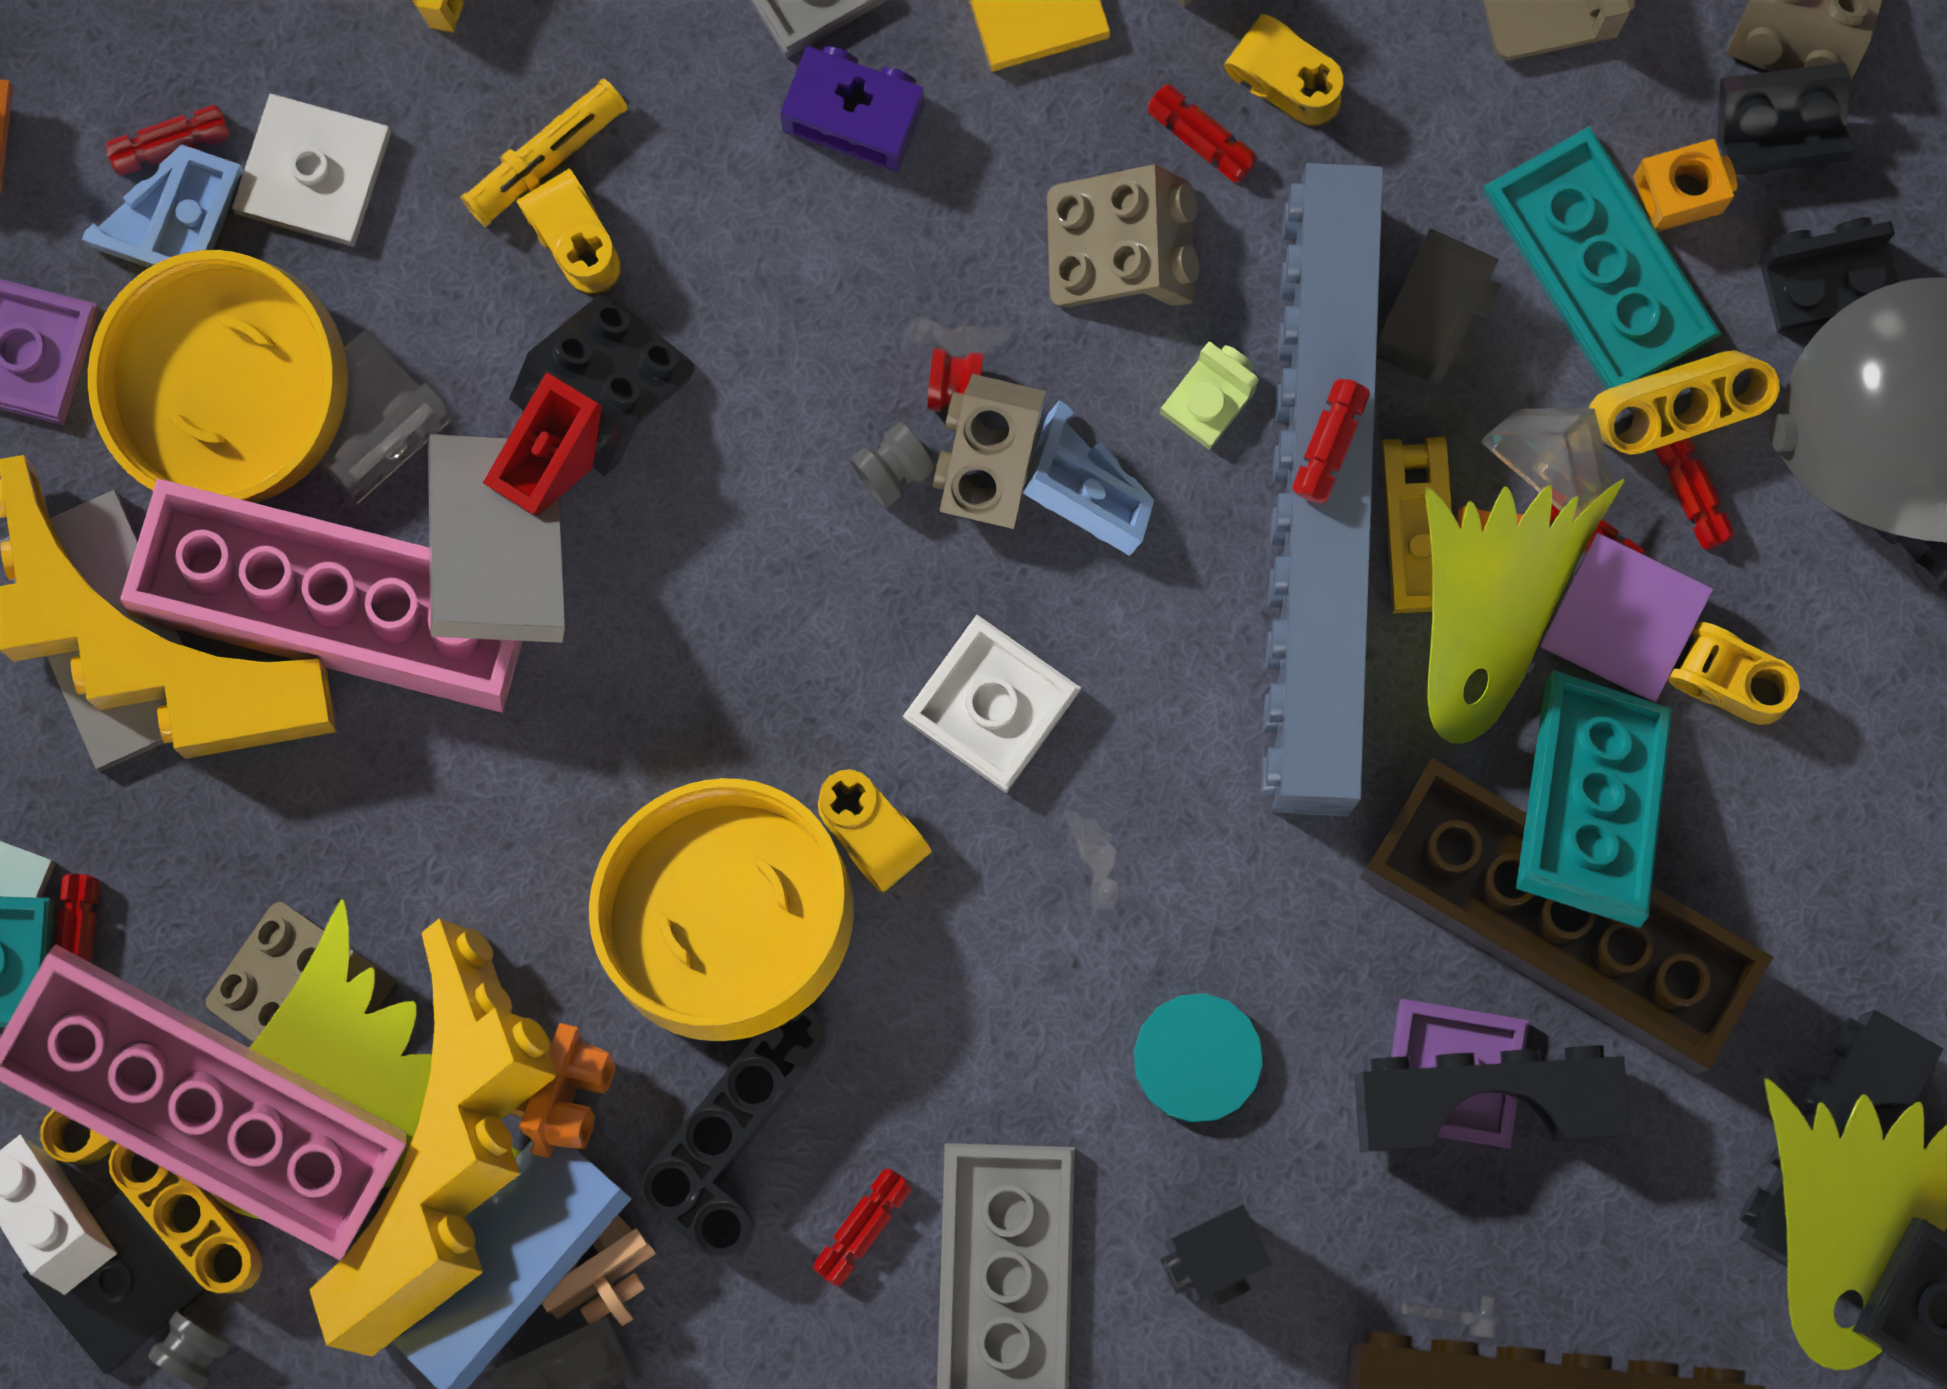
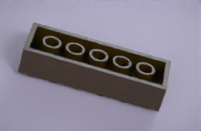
(1664, 984)
(1391, 1363)

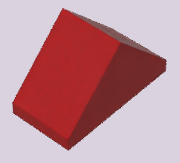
(548, 447)

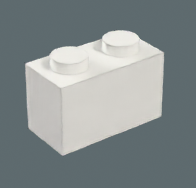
(48, 1218)

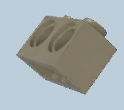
(1001, 453)

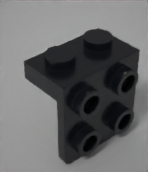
(612, 361)

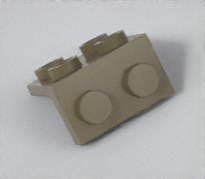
(1545, 26)
(1804, 33)
(1122, 238)
(270, 967)

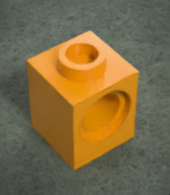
(1666, 203)

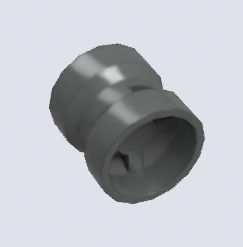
(896, 462)

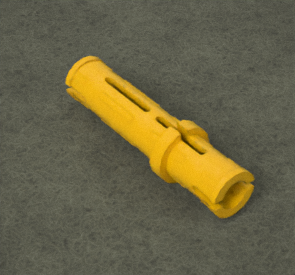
(488, 199)

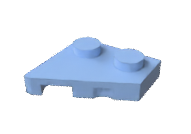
(172, 211)
(1087, 485)

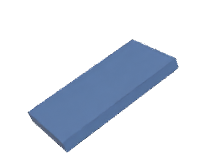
(526, 1245)

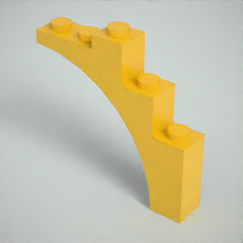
(209, 698)
(459, 1157)

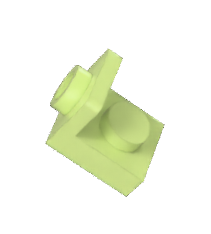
(1211, 394)

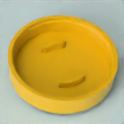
(218, 376)
(721, 909)

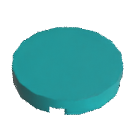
(1197, 1058)

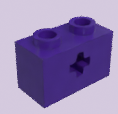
(874, 131)

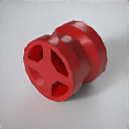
(950, 375)

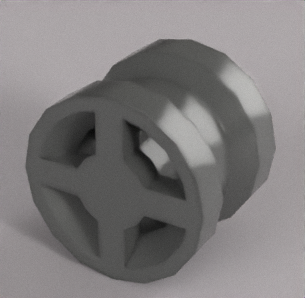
(189, 1350)

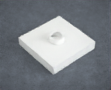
(311, 170)
(991, 703)

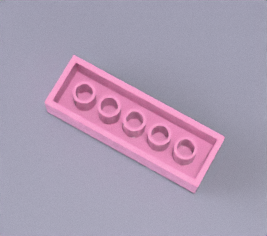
(305, 594)
(197, 1102)

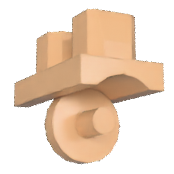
(618, 1254)

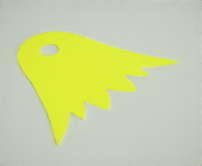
(1496, 599)
(335, 1044)
(1849, 1211)

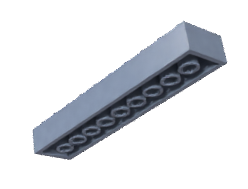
(1326, 545)

